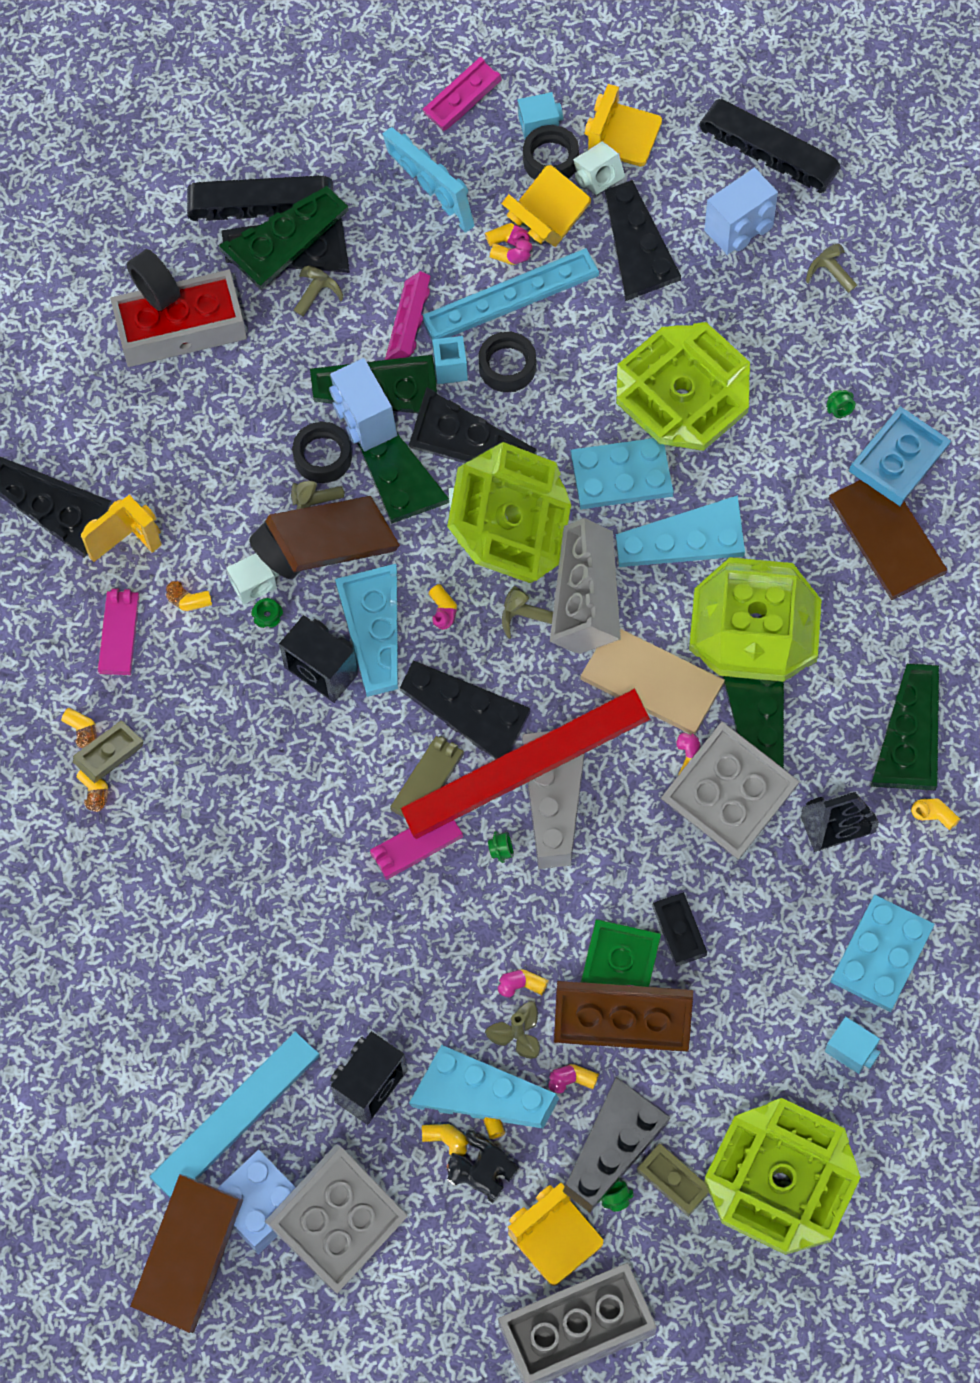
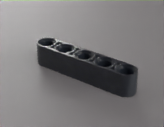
(770, 144)
(250, 196)

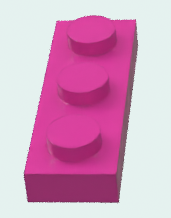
(408, 316)

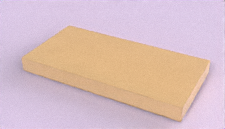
(665, 683)

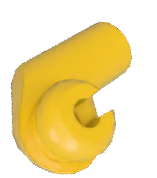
(934, 810)
(448, 1134)

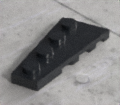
(638, 244)
(477, 714)

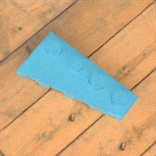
(432, 177)
(689, 536)
(371, 618)
(480, 1090)

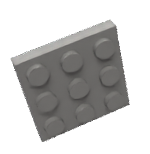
(730, 790)
(336, 1218)

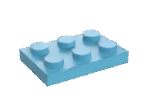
(621, 473)
(882, 953)

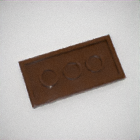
(332, 533)
(888, 538)
(623, 1016)
(186, 1253)

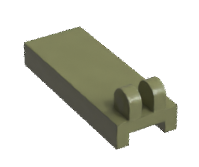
(430, 773)

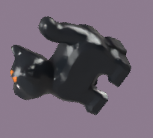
(482, 1174)

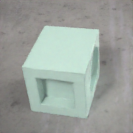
(598, 168)
(251, 578)

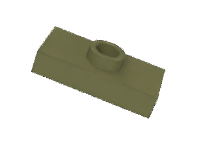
(107, 751)
(673, 1179)

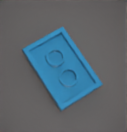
(899, 456)

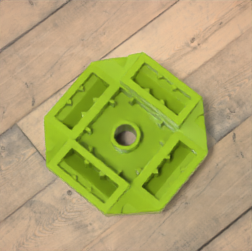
(690, 360)
(531, 497)
(748, 646)
(789, 1142)

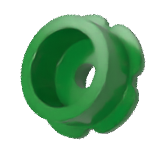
(840, 400)
(266, 605)
(501, 846)
(618, 1197)

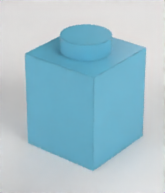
(538, 112)
(450, 360)
(853, 1046)

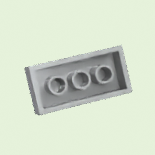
(577, 1326)

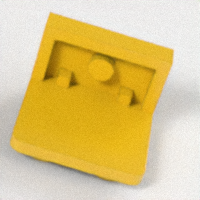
(623, 128)
(548, 206)
(116, 524)
(554, 1235)

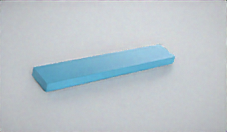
(510, 295)
(236, 1113)

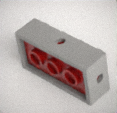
(198, 320)

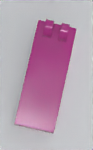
(462, 94)
(118, 632)
(405, 851)

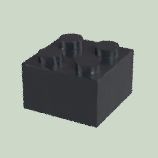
(319, 658)
(368, 1077)

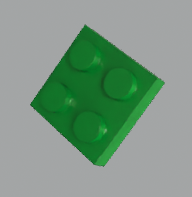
(620, 955)

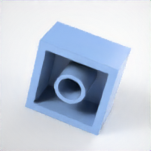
(741, 211)
(362, 405)
(262, 1192)

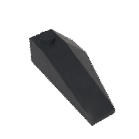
(837, 820)

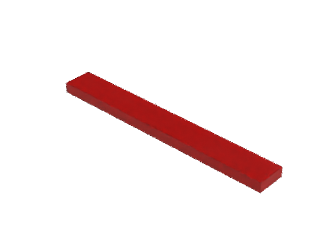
(525, 763)

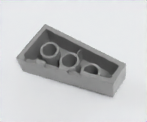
(586, 589)
(555, 809)

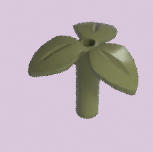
(827, 260)
(319, 281)
(305, 494)
(515, 605)
(521, 1021)

